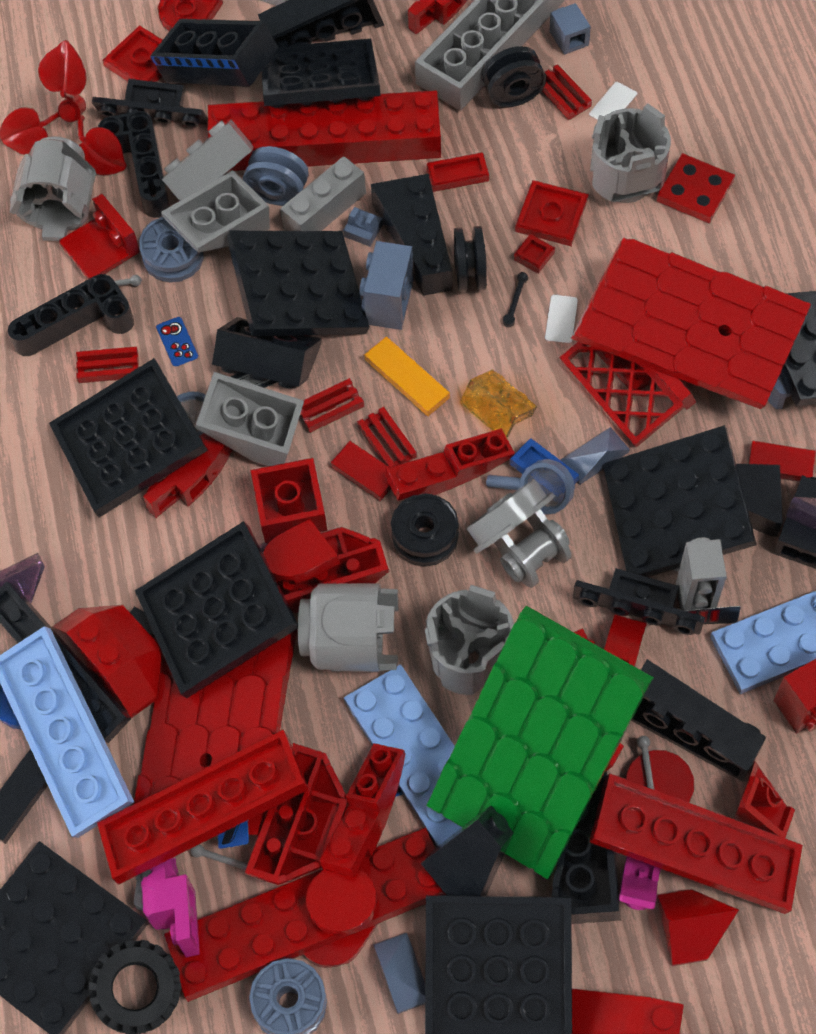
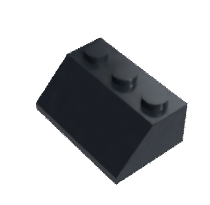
(265, 357)

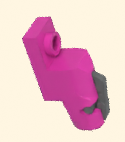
(169, 903)

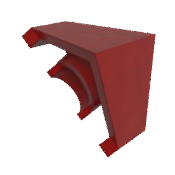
(763, 806)
(693, 924)

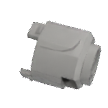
(630, 154)
(53, 187)
(346, 626)
(460, 626)

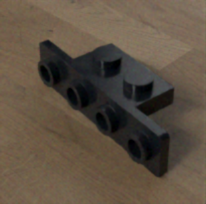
(158, 99)
(641, 598)

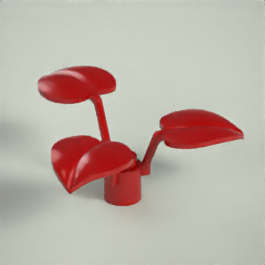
(64, 72)

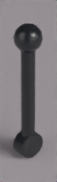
(508, 319)

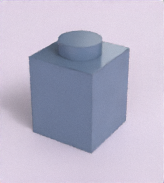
(569, 28)

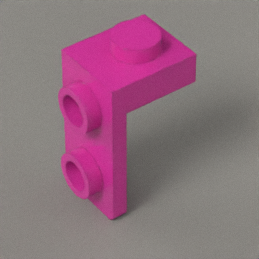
(639, 884)

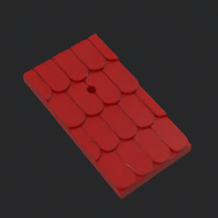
(692, 322)
(215, 720)

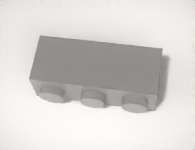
(207, 160)
(324, 198)
(701, 574)

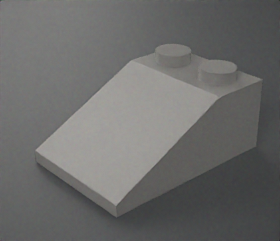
(215, 209)
(249, 419)

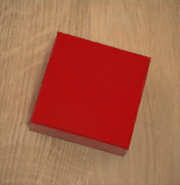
(534, 253)

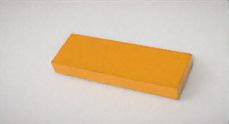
(407, 376)

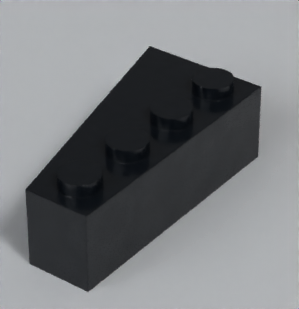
(309, 20)
(413, 221)
(697, 724)
(588, 872)

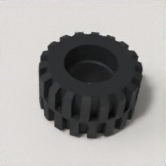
(103, 977)

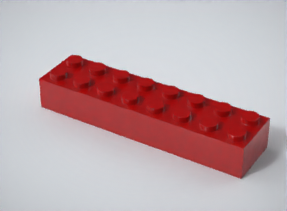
(322, 133)

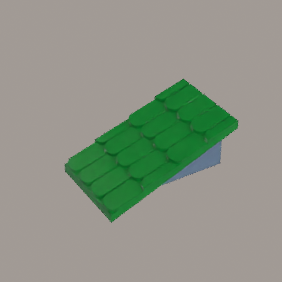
(540, 737)

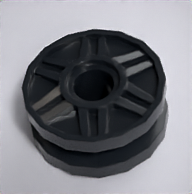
(514, 76)
(470, 258)
(421, 512)

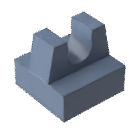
(362, 226)

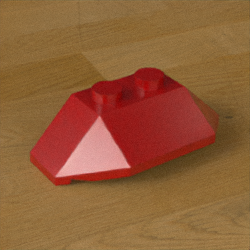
(360, 562)
(116, 653)
(301, 827)

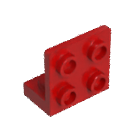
(102, 241)

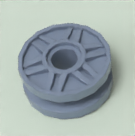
(275, 174)
(164, 263)
(282, 978)

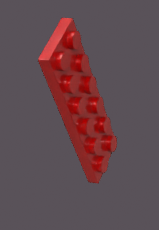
(201, 806)
(696, 843)

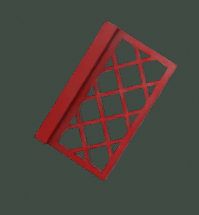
(670, 387)

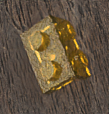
(496, 402)

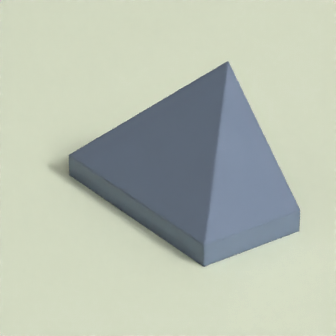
(591, 456)
(401, 972)

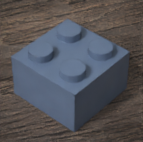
(387, 285)

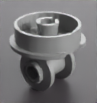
(543, 544)

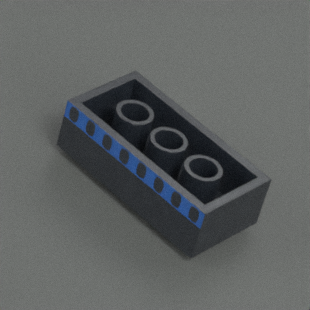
(214, 52)

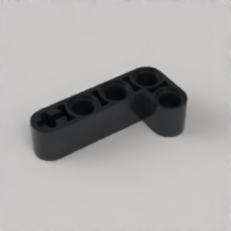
(138, 136)
(34, 332)

